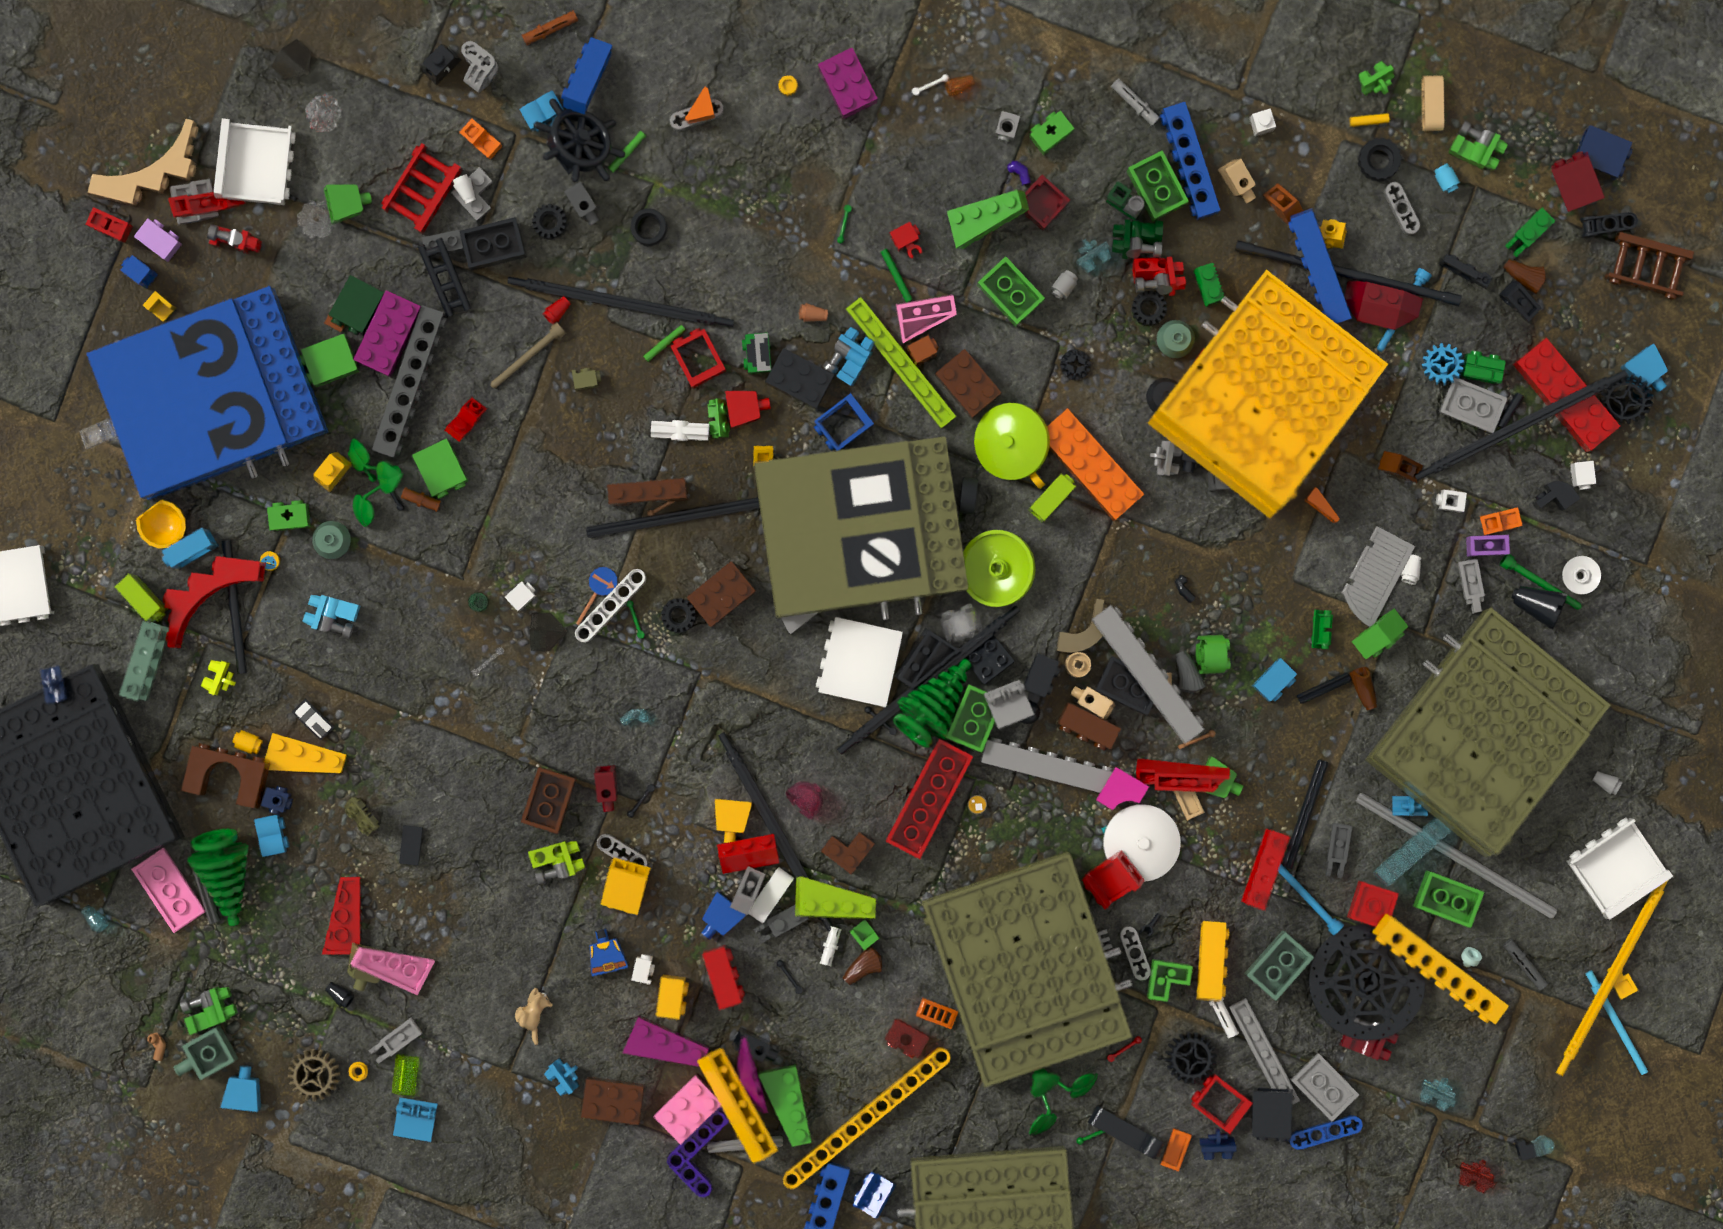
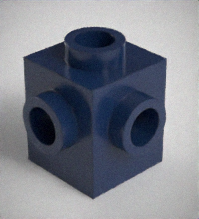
(270, 800)

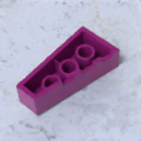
(662, 1043)

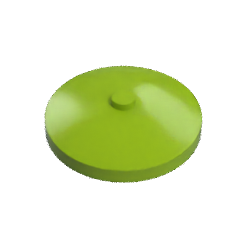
(1012, 441)
(998, 568)

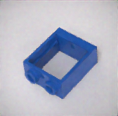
(820, 429)

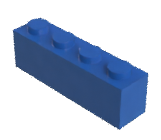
(587, 75)

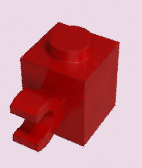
(905, 237)

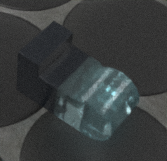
(1540, 1146)

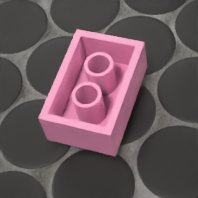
(688, 1109)

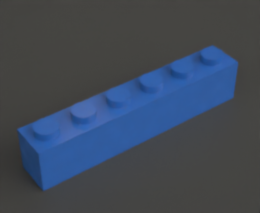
(1320, 266)

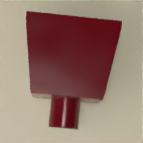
(606, 778)

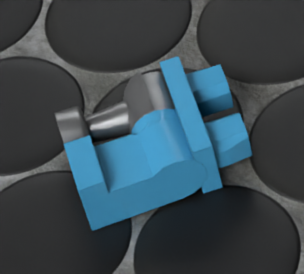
(855, 354)

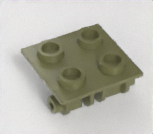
(354, 810)

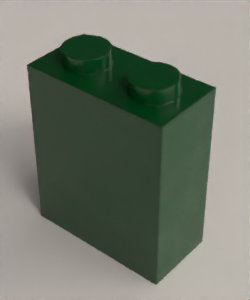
(356, 306)

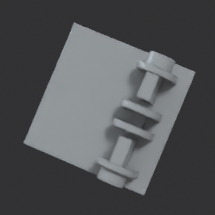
(1009, 704)

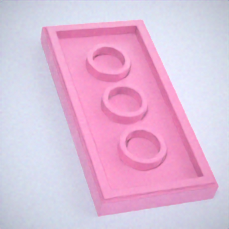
(169, 890)

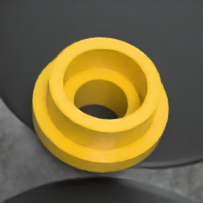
(352, 1073)

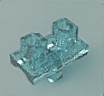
(1100, 251)
(1440, 1091)

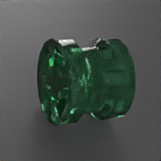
(480, 604)

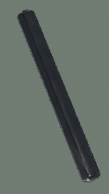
(1305, 814)

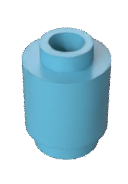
(1446, 178)

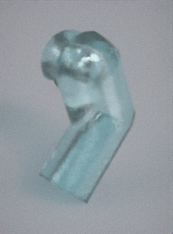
(640, 714)

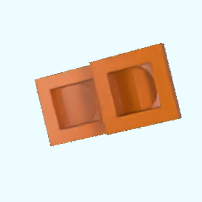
(480, 139)
(1501, 521)

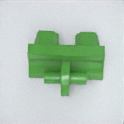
(1378, 81)

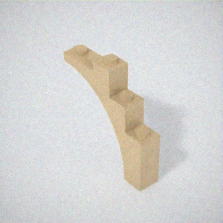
(154, 177)

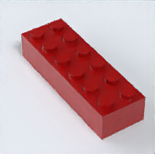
(1555, 379)
(929, 798)

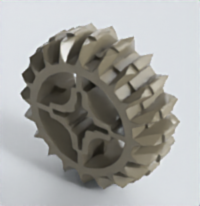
(327, 1064)

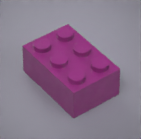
(847, 83)

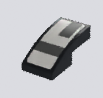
(313, 719)

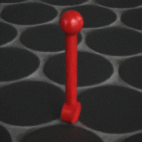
(1111, 1057)

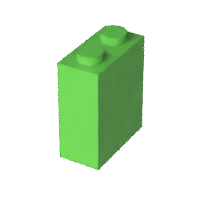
(329, 360)
(440, 468)

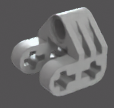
(479, 75)

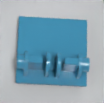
(415, 1119)

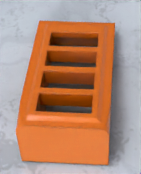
(1319, 503)
(921, 1008)

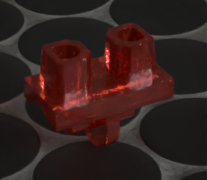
(1477, 1173)

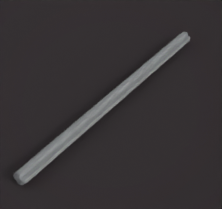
(1460, 857)

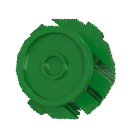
(932, 706)
(221, 867)

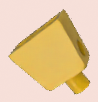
(332, 471)
(731, 817)

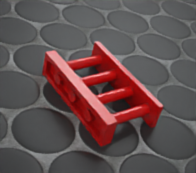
(431, 205)
(1265, 869)

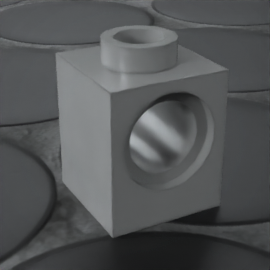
(1007, 118)

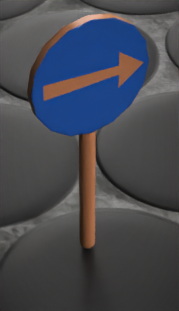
(602, 583)

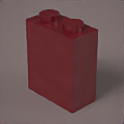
(1577, 181)

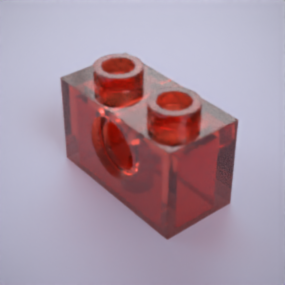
(900, 1028)

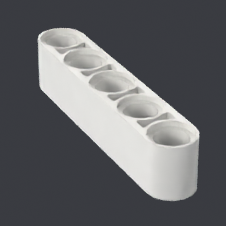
(601, 608)

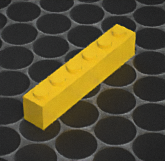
(737, 1105)

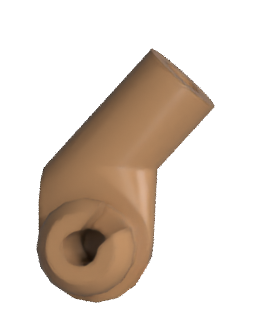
(159, 1045)

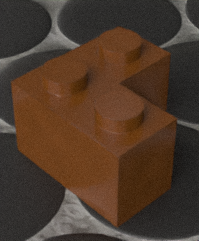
(849, 856)

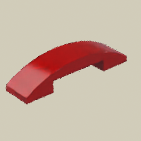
(200, 204)

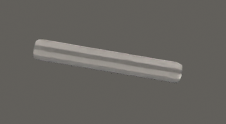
(735, 1145)

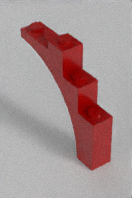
(202, 586)

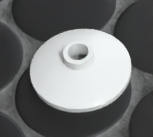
(1590, 571)

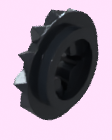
(1081, 371)

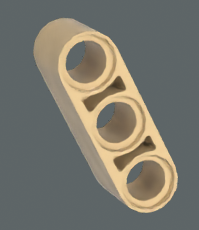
(1432, 103)

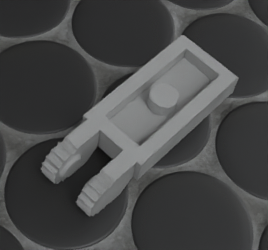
(397, 1039)

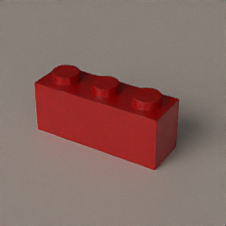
(748, 853)

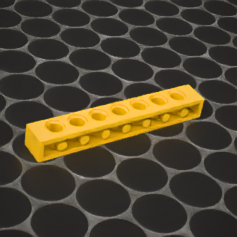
(1494, 1006)

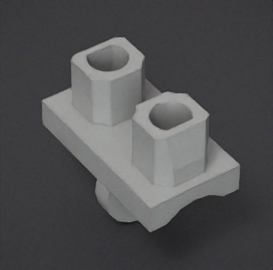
(1164, 457)

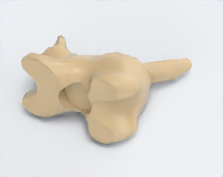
(530, 1015)

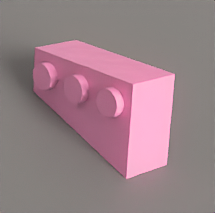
(924, 314)

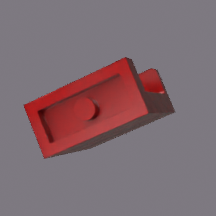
(1112, 879)

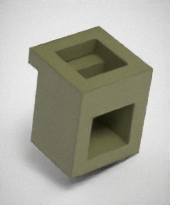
(586, 379)

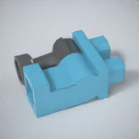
(327, 611)

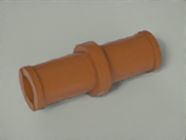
(420, 499)

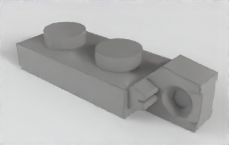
(1471, 584)

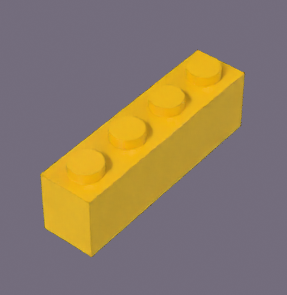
(1211, 961)

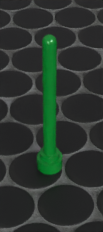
(1509, 562)

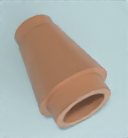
(812, 313)

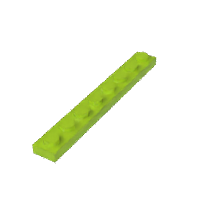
(901, 362)

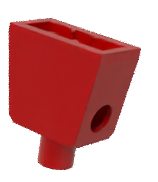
(745, 407)

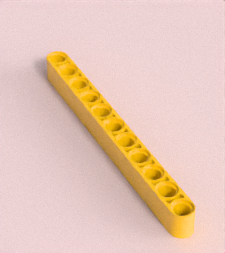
(862, 1126)

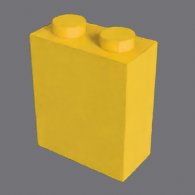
(625, 886)

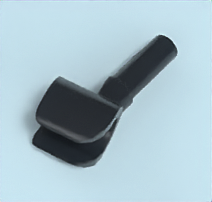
(1149, 928)

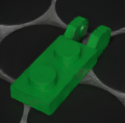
(1531, 230)

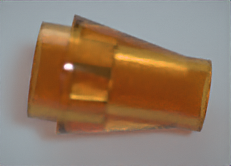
(957, 85)

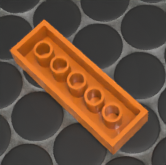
(1092, 465)

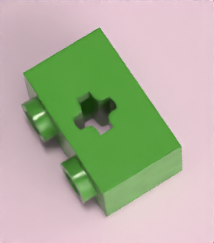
(1045, 141)
(277, 514)

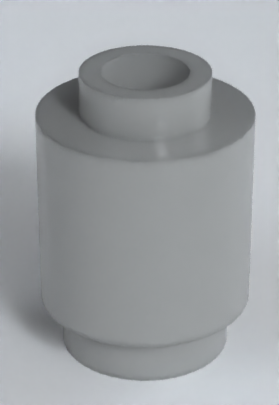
(1064, 285)

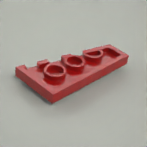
(345, 918)

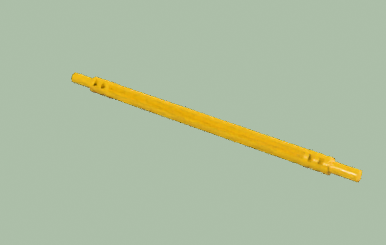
(1611, 977)

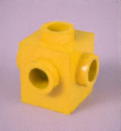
(1333, 233)

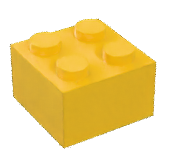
(671, 996)

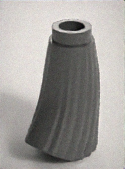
(1190, 678)

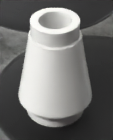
(465, 189)
(1411, 571)

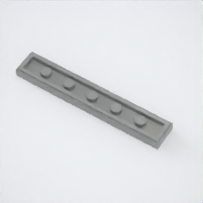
(1261, 1047)

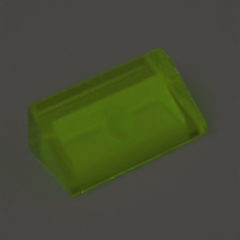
(405, 1075)

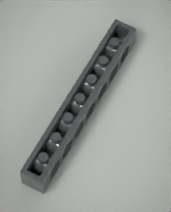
(406, 371)

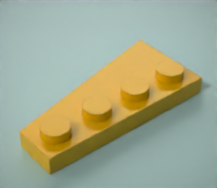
(296, 755)

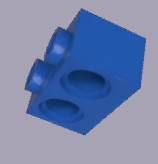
(138, 271)

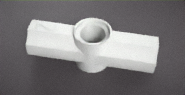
(680, 430)

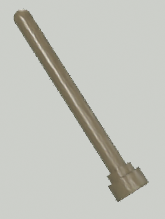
(555, 332)

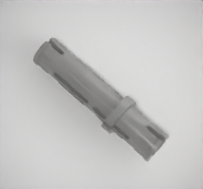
(1131, 98)

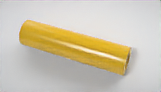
(1369, 120)

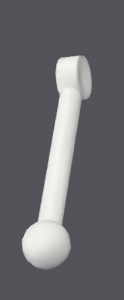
(915, 91)

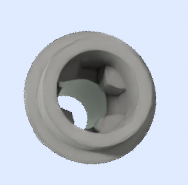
(1609, 783)

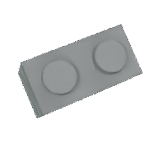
(747, 890)

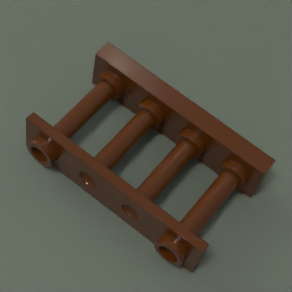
(1662, 251)

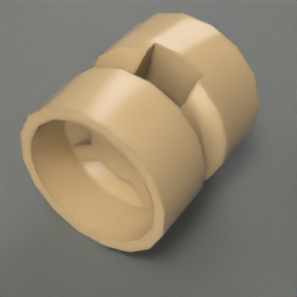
(1077, 664)

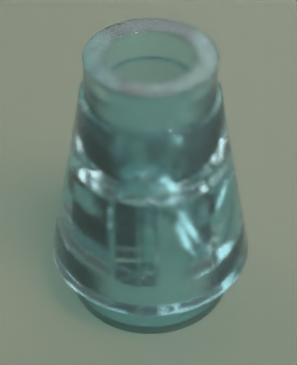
(94, 919)

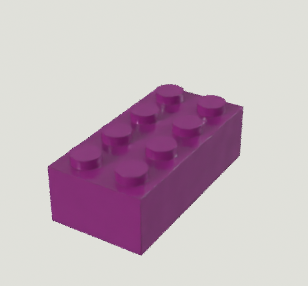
(388, 334)

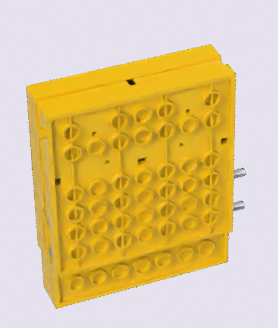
(1268, 393)

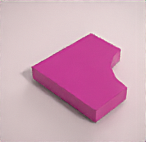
(1121, 788)

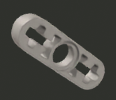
(681, 114)
(1413, 218)
(1135, 937)

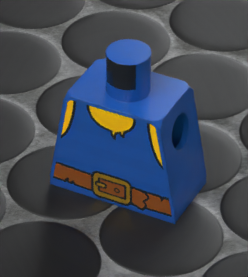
(606, 954)

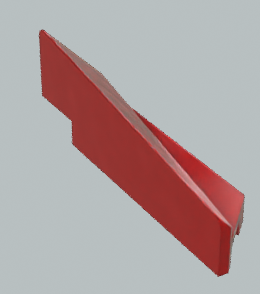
(1180, 776)

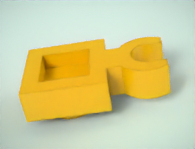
(1624, 985)

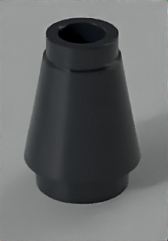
(340, 995)

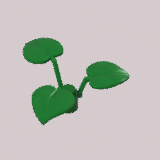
(388, 478)
(1043, 1083)

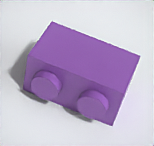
(1487, 545)

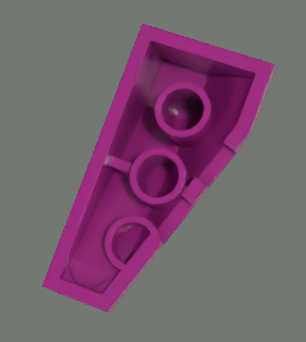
(749, 1077)

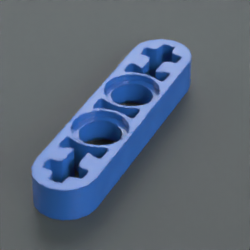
(1325, 1130)

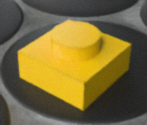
(762, 453)

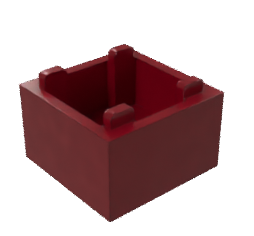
(1044, 202)

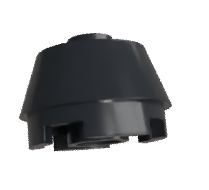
(1158, 392)

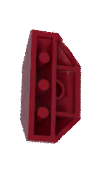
(1381, 304)

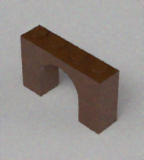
(628, 493)
(204, 760)

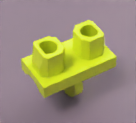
(220, 669)

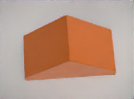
(701, 109)

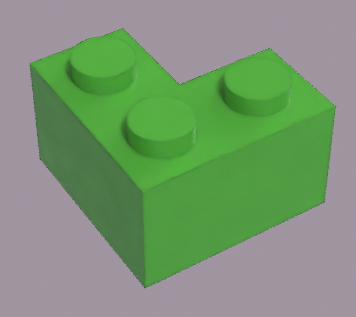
(1380, 635)
(1165, 973)

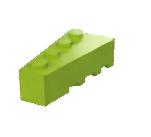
(827, 901)

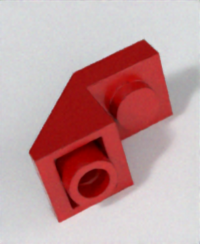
(466, 419)

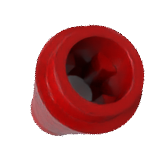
(556, 310)

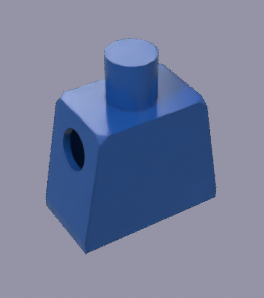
(720, 916)

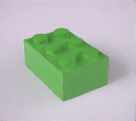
(1157, 186)
(1010, 291)
(972, 720)
(1448, 899)

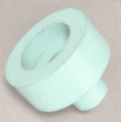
(1471, 957)

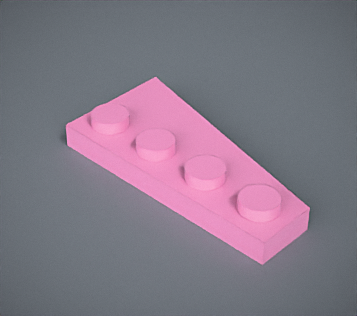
(398, 969)

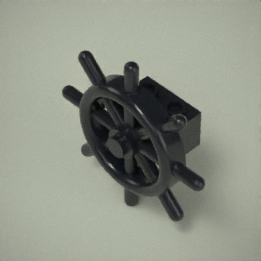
(573, 145)

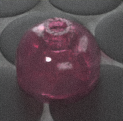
(806, 797)

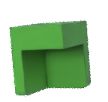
(864, 934)

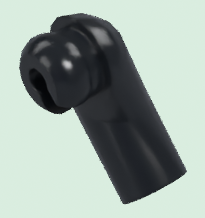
(1183, 590)

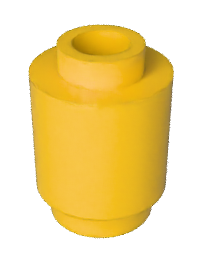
(247, 742)

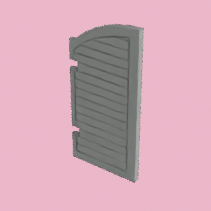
(1376, 575)

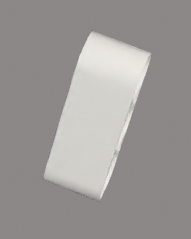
(770, 895)

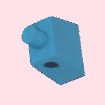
(1649, 366)
(242, 1092)

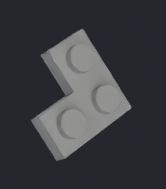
(478, 207)

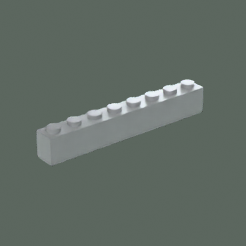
(1147, 674)
(1046, 766)

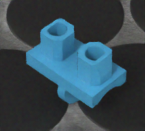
(1407, 807)
(565, 1076)

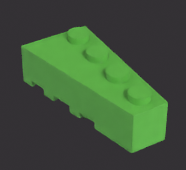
(980, 218)
(787, 1099)

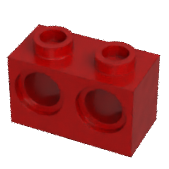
(109, 225)

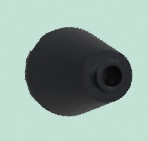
(1540, 604)

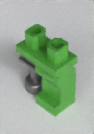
(1480, 151)
(213, 1009)

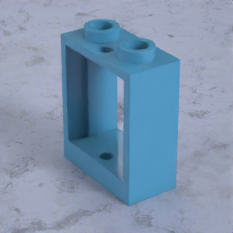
(189, 549)

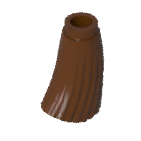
(1528, 276)
(1364, 687)
(867, 962)

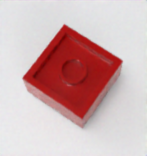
(1371, 903)

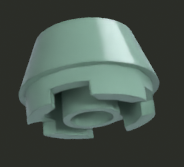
(1175, 339)
(331, 539)

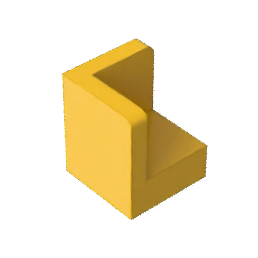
(159, 306)

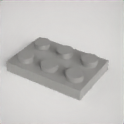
(1473, 405)
(1325, 1087)

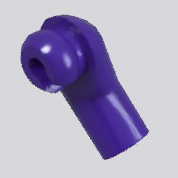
(1021, 170)

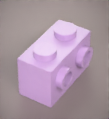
(157, 239)

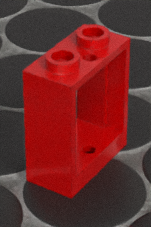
(708, 374)
(1236, 1115)

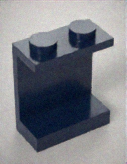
(1605, 151)

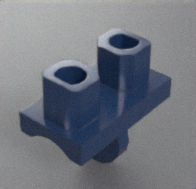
(53, 684)
(1217, 1143)

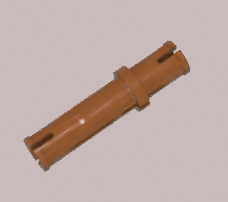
(549, 28)

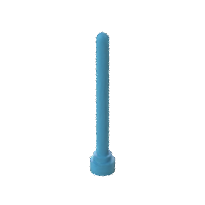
(1421, 278)
(1333, 924)

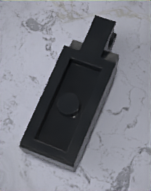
(1465, 271)

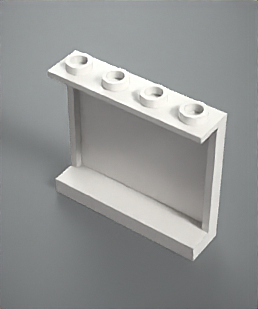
(254, 163)
(23, 585)
(859, 661)
(1618, 868)

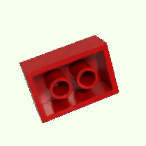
(723, 976)

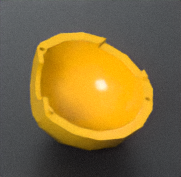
(162, 524)

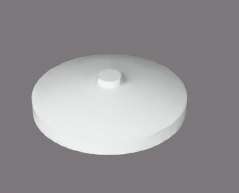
(1145, 837)

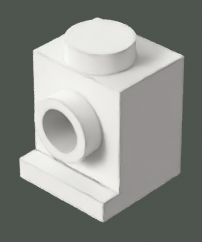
(1458, 499)
(643, 969)

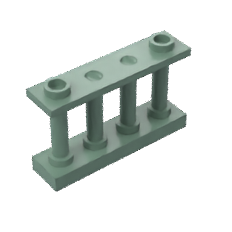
(144, 661)

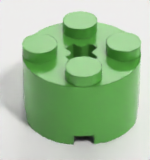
(1212, 654)

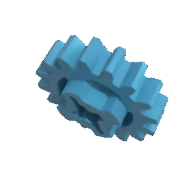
(1450, 363)

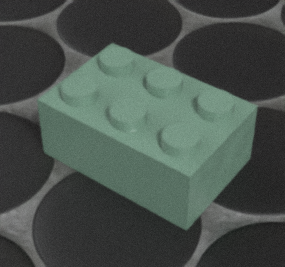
(1279, 965)

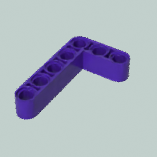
(686, 1155)

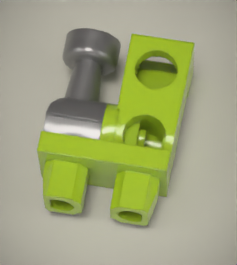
(561, 860)

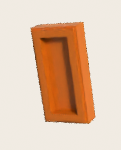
(1176, 1149)

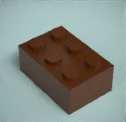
(968, 383)
(721, 594)
(1088, 727)
(548, 800)
(613, 1100)

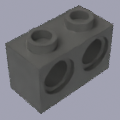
(451, 239)

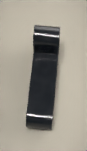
(1126, 1132)

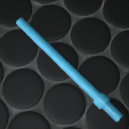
(1618, 1025)

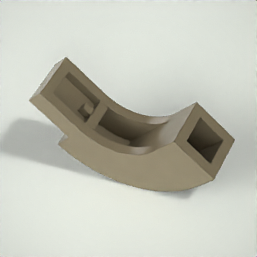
(1078, 642)

